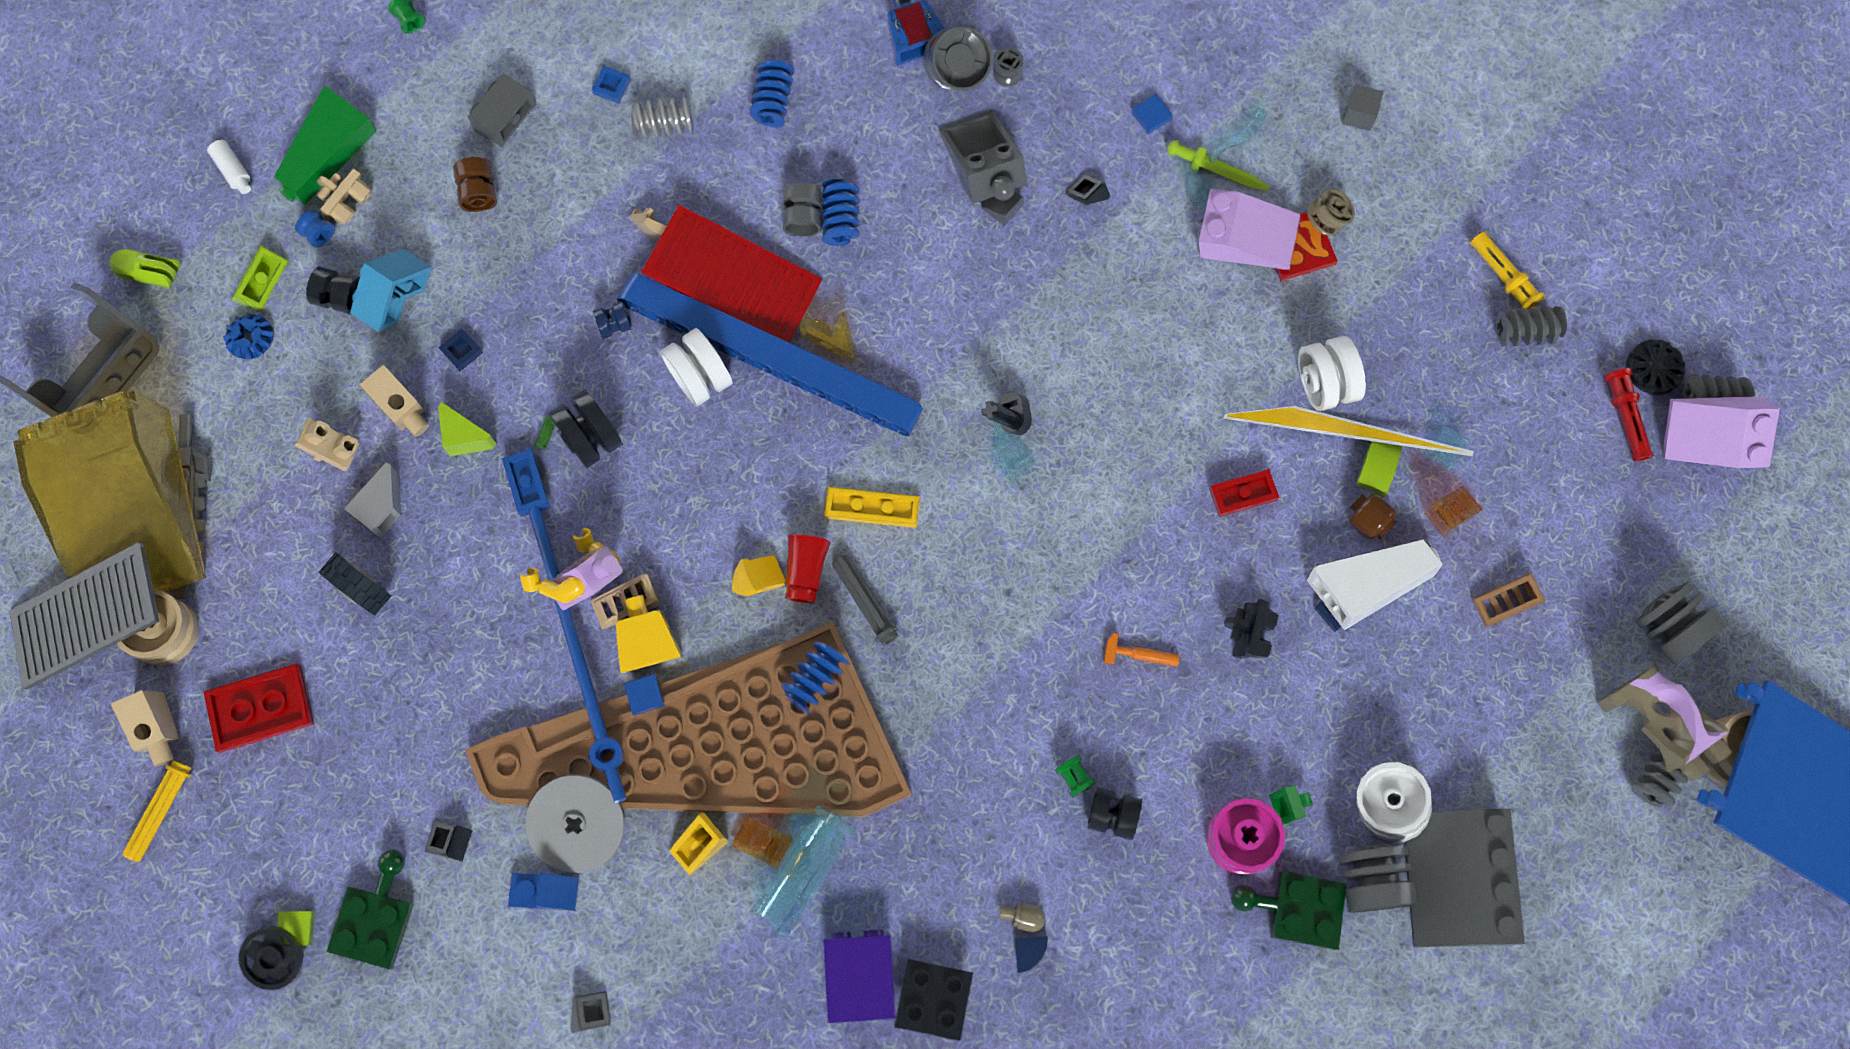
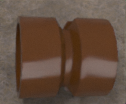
(475, 184)

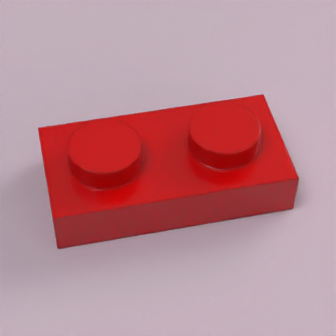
(1244, 493)

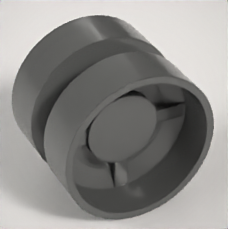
(958, 58)

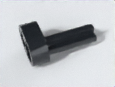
(1014, 419)

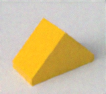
(698, 844)

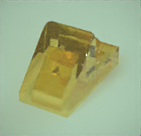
(836, 341)

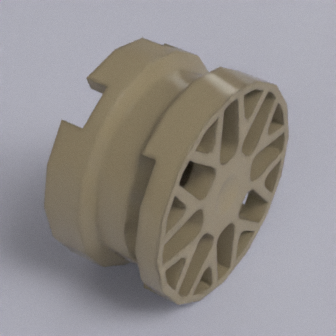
(1333, 211)

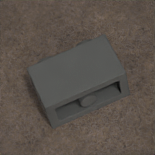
(501, 109)

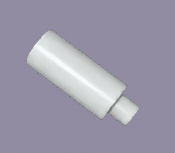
(229, 166)

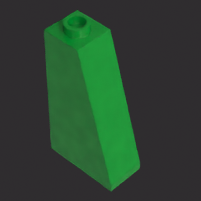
(322, 146)

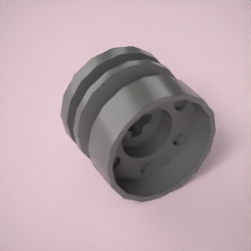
(1681, 622)
(1378, 879)

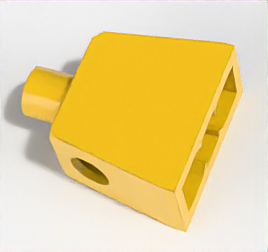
(644, 637)

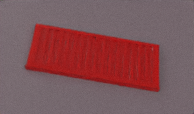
(731, 274)

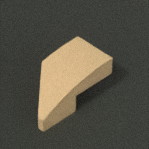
(647, 223)

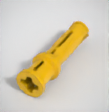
(1513, 286)

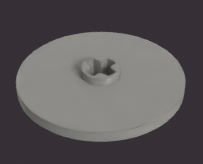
(574, 849)

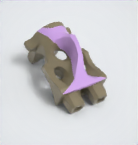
(1686, 724)

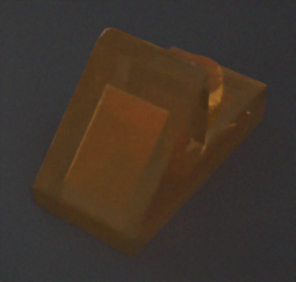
(1452, 511)
(762, 842)

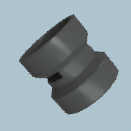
(1004, 73)

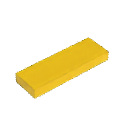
(872, 507)

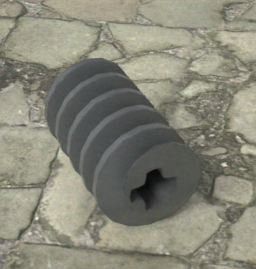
(1531, 324)
(1716, 387)
(1658, 782)

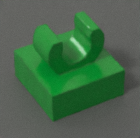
(1290, 804)

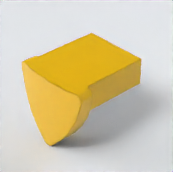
(757, 576)

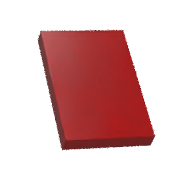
(258, 708)

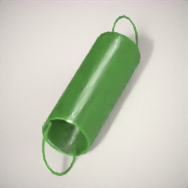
(545, 434)

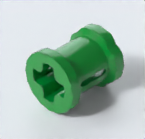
(407, 15)
(1066, 772)

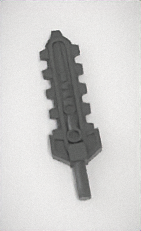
(196, 472)

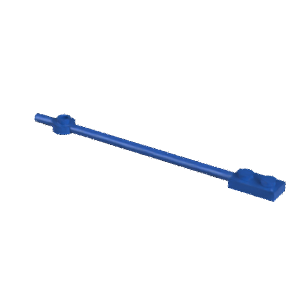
(530, 499)

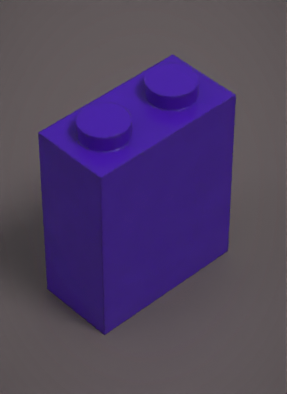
(859, 977)

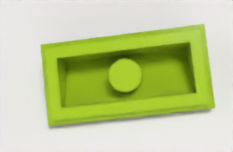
(260, 279)

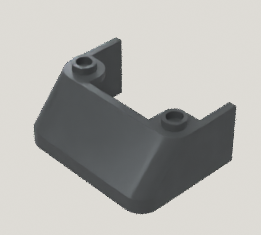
(109, 368)

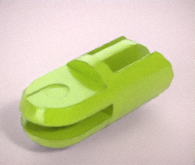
(144, 267)

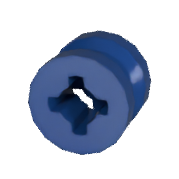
(314, 228)

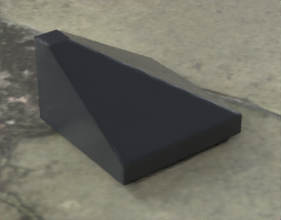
(1088, 190)

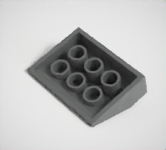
(1466, 881)

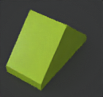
(460, 434)

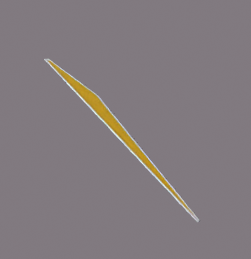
(1313, 421)

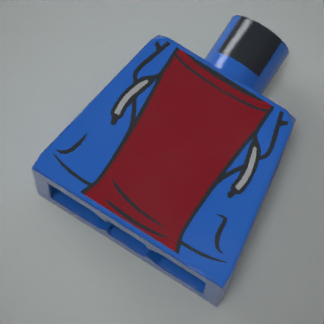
(911, 29)

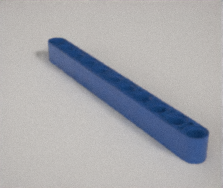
(772, 353)

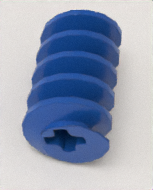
(772, 93)
(839, 212)
(813, 676)

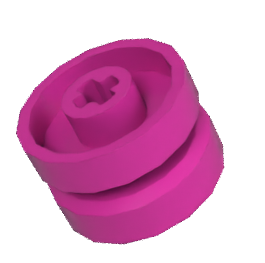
(1264, 833)

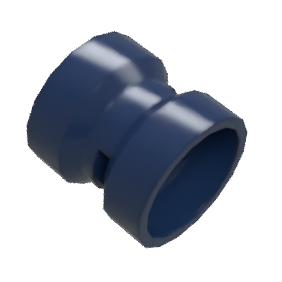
(619, 320)

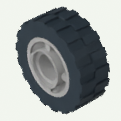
(354, 584)

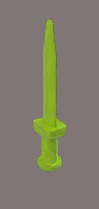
(1200, 159)

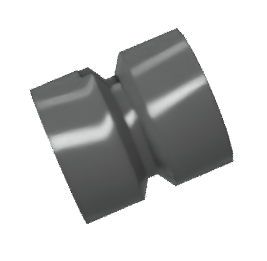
(801, 209)

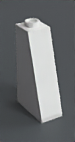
(1372, 580)

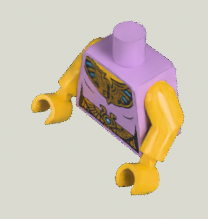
(581, 578)

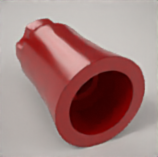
(804, 567)

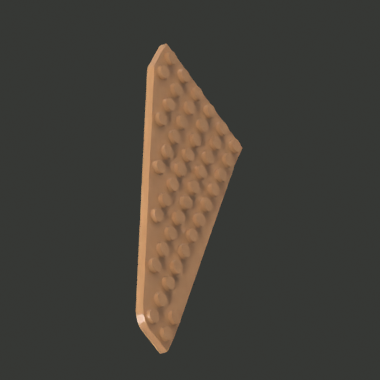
(718, 744)

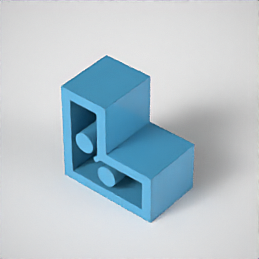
(386, 285)

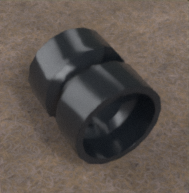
(330, 289)
(1126, 816)

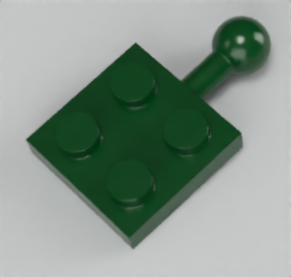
(1304, 909)
(372, 923)

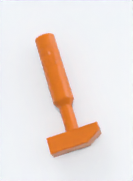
(1138, 653)

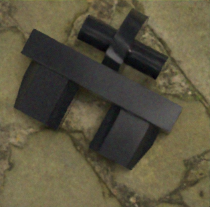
(1247, 629)

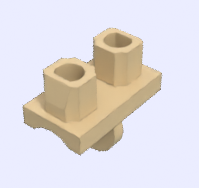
(335, 206)
(327, 444)

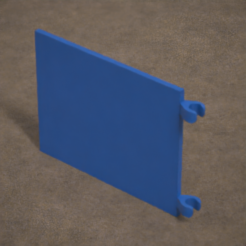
(1790, 788)

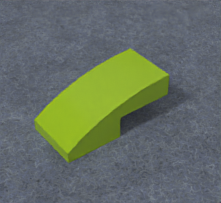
(1379, 467)

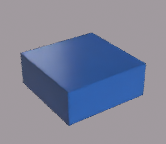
(611, 84)
(1152, 114)
(644, 695)

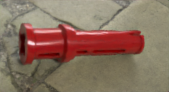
(1626, 401)

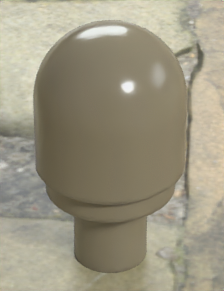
(1024, 916)

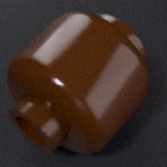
(1372, 516)

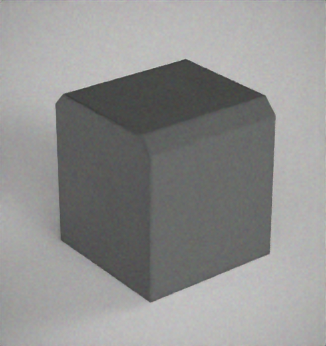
(1362, 107)

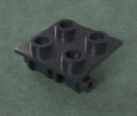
(933, 999)

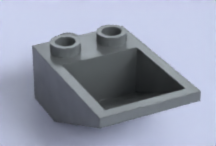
(984, 157)

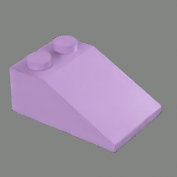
(1247, 230)
(1721, 431)

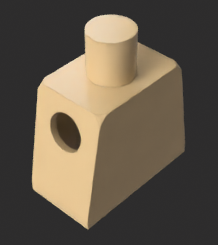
(389, 396)
(147, 724)

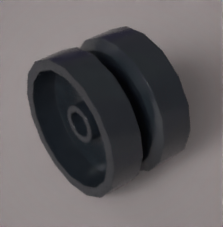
(581, 431)

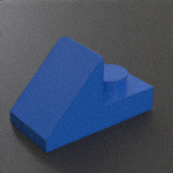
(543, 891)

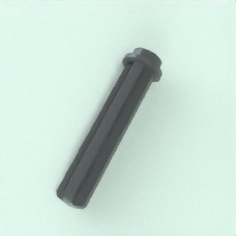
(865, 600)

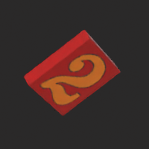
(1310, 252)

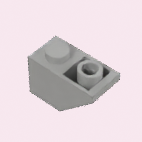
(378, 502)

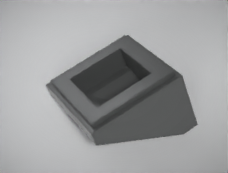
(589, 1012)

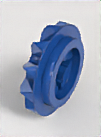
(261, 335)

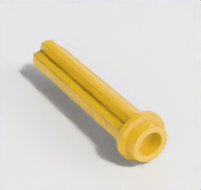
(156, 810)

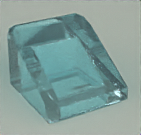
(1450, 437)

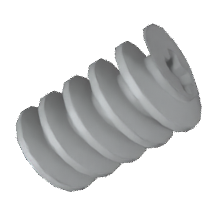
(661, 118)

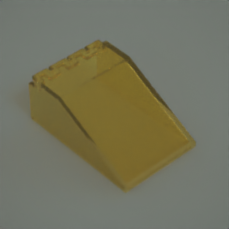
(111, 482)

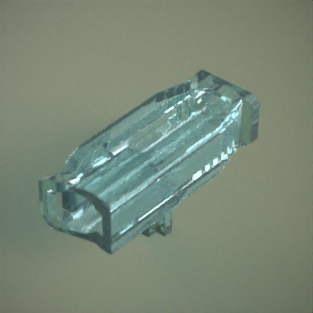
(803, 870)

